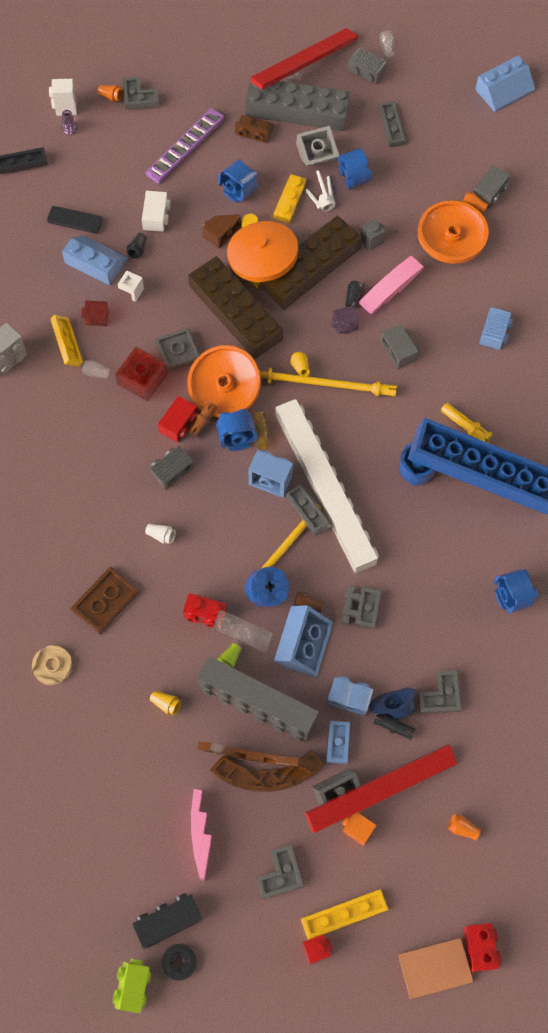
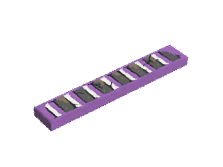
(185, 145)

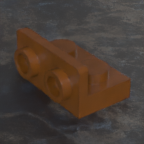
(254, 128)

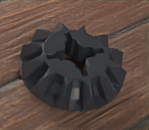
(171, 955)

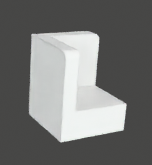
(132, 284)

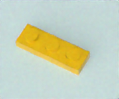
(289, 198)
(66, 340)

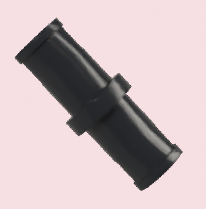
(394, 726)

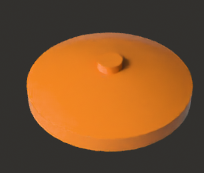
(453, 232)
(262, 251)
(225, 378)

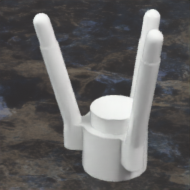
(326, 200)

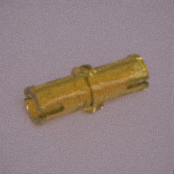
(261, 429)

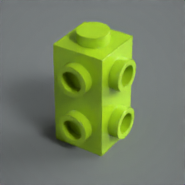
(132, 984)

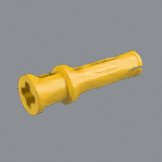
(473, 429)

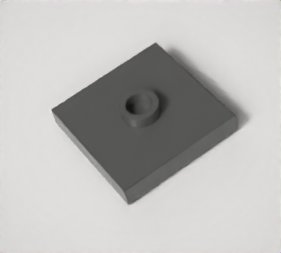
(177, 349)

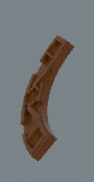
(255, 756)
(265, 780)

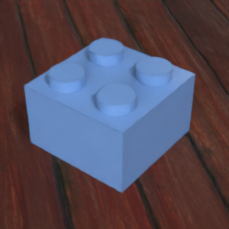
(270, 473)

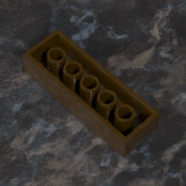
(315, 260)
(235, 307)

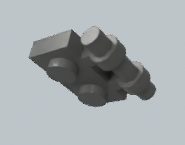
(367, 607)

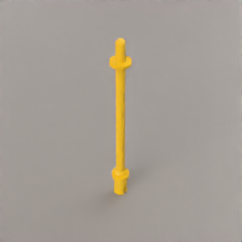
(376, 388)

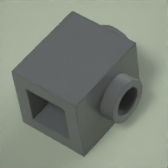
(373, 234)

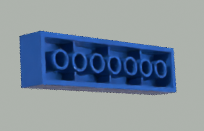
(481, 464)

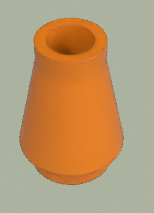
(111, 92)
(475, 201)
(461, 826)

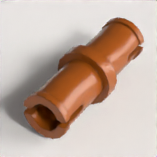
(203, 419)

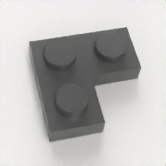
(138, 98)
(445, 699)
(286, 876)

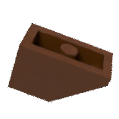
(221, 228)

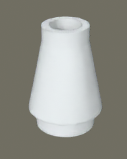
(161, 532)

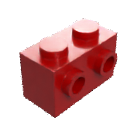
(202, 609)
(482, 948)

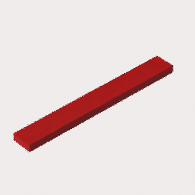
(304, 58)
(380, 788)

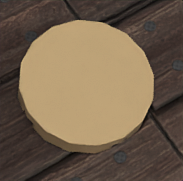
(52, 665)

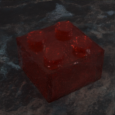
(141, 373)

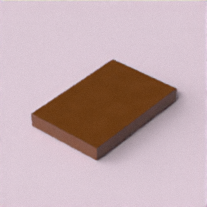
(104, 600)

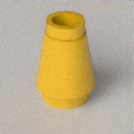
(300, 363)
(168, 703)

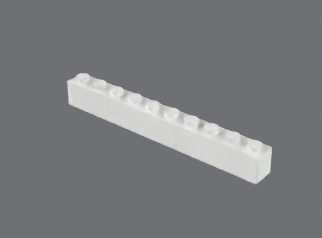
(326, 486)

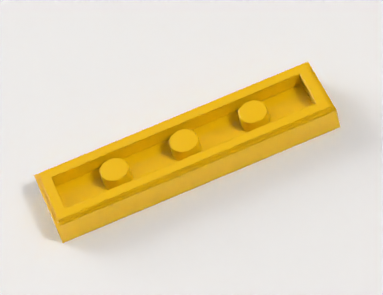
(344, 914)

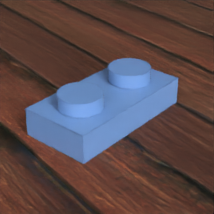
(338, 742)

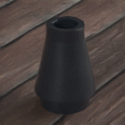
(136, 246)
(354, 292)

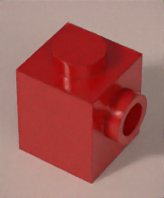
(317, 949)

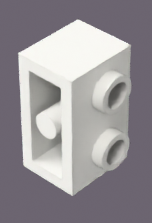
(63, 96)
(154, 211)

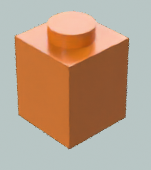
(358, 828)

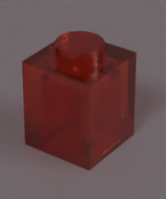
(95, 313)

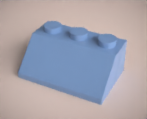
(505, 83)
(93, 258)
(303, 640)

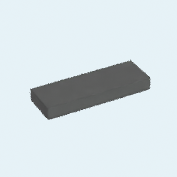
(391, 124)
(308, 510)

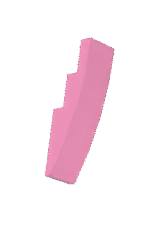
(391, 285)
(200, 841)

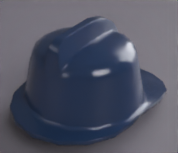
(396, 703)

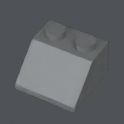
(316, 146)

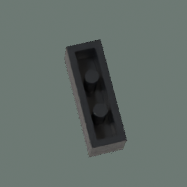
(167, 920)

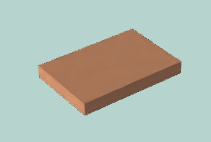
(435, 968)

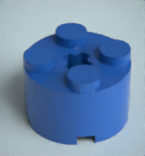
(354, 168)
(238, 181)
(236, 430)
(413, 472)
(277, 584)
(515, 590)

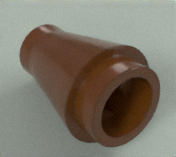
(305, 599)

